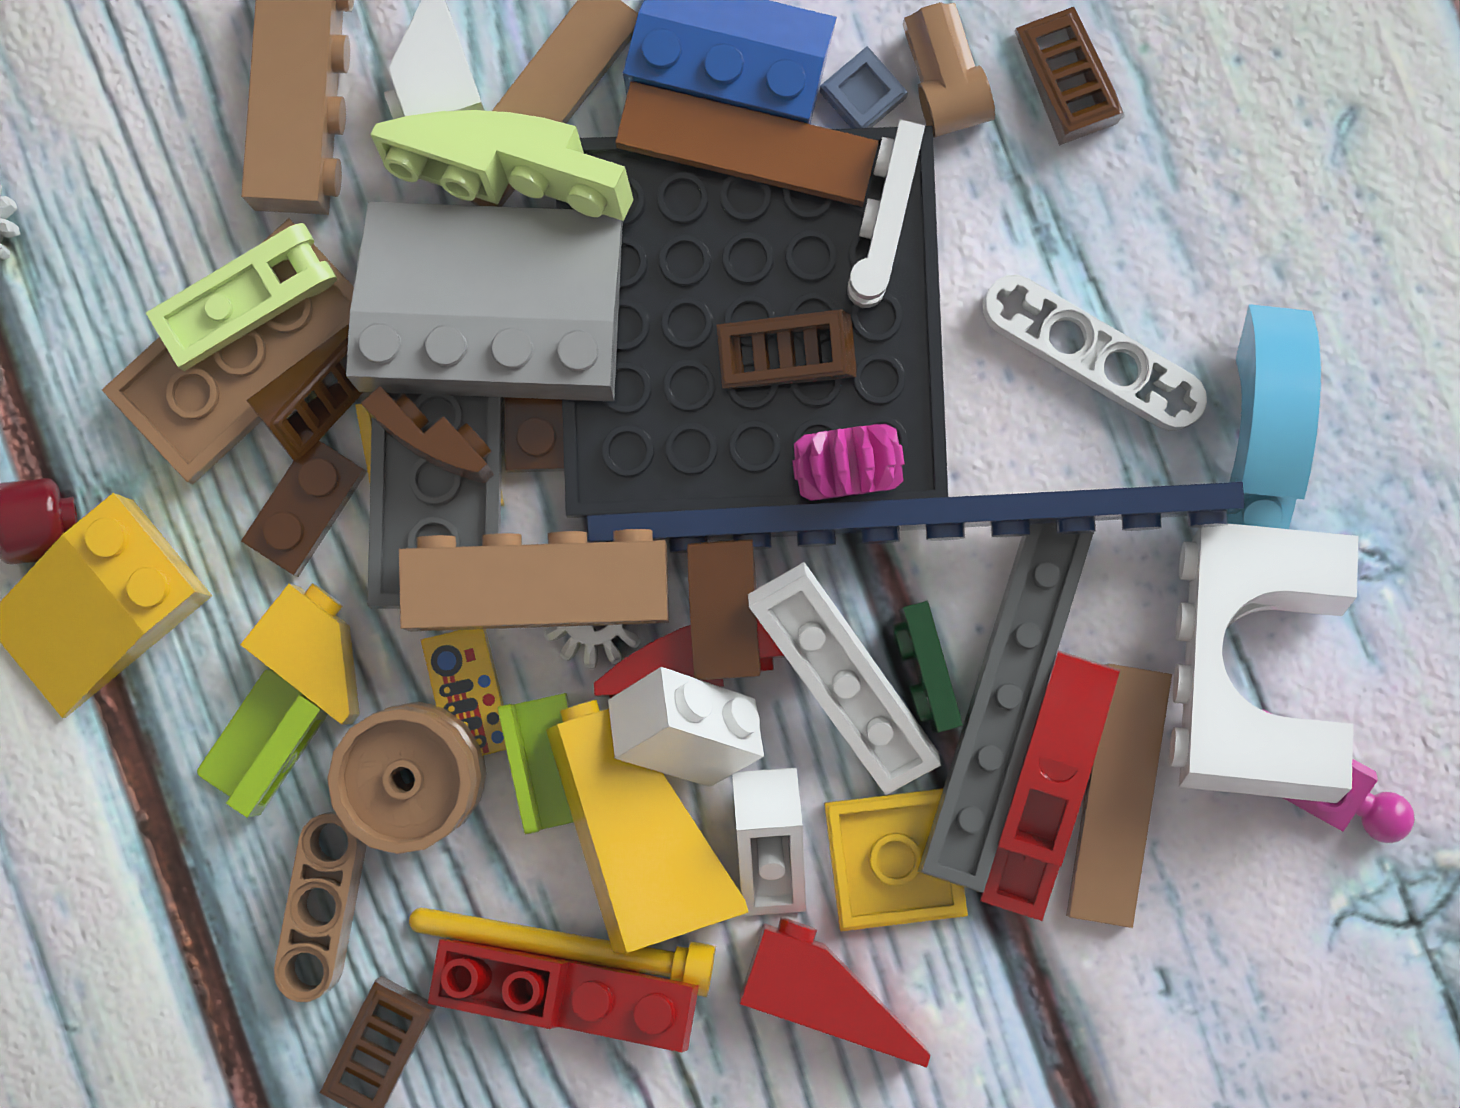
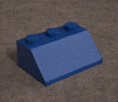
(733, 53)

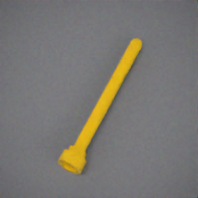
(686, 964)

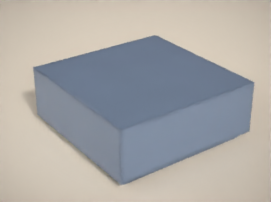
(863, 90)

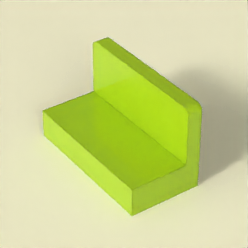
(261, 744)
(532, 762)

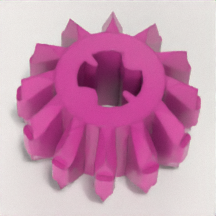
(848, 462)

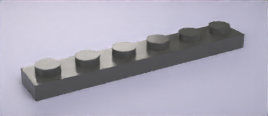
(1004, 707)

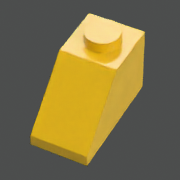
(309, 649)

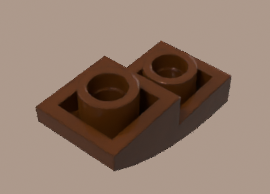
(442, 445)
(720, 616)

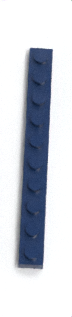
(941, 517)

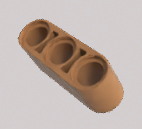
(302, 931)

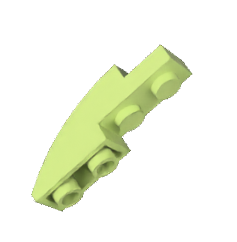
(487, 150)

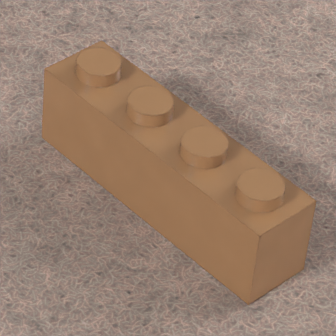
(295, 105)
(533, 583)

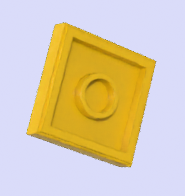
(877, 858)

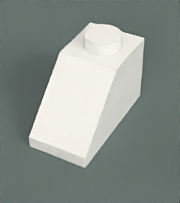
(431, 67)
(770, 841)

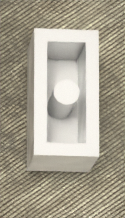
(685, 727)

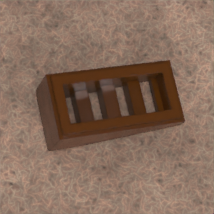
(1069, 125)
(810, 324)
(290, 389)
(400, 1001)

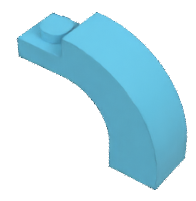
(1279, 413)

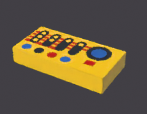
(467, 683)

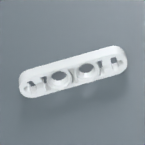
(1089, 361)

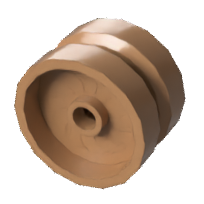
(369, 786)

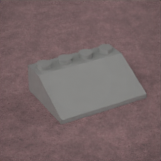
(486, 302)

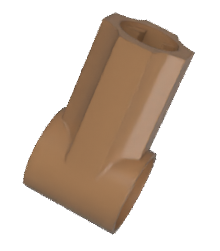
(951, 88)

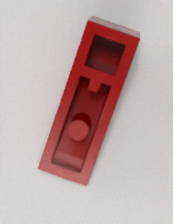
(814, 988)

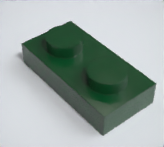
(919, 641)

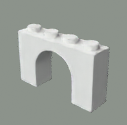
(1223, 736)

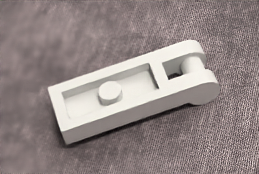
(885, 217)

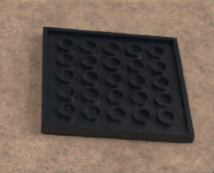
(741, 250)

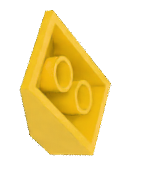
(96, 603)

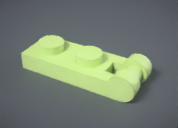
(240, 297)

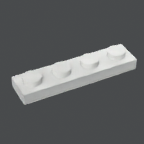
(844, 678)

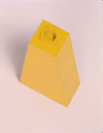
(638, 839)

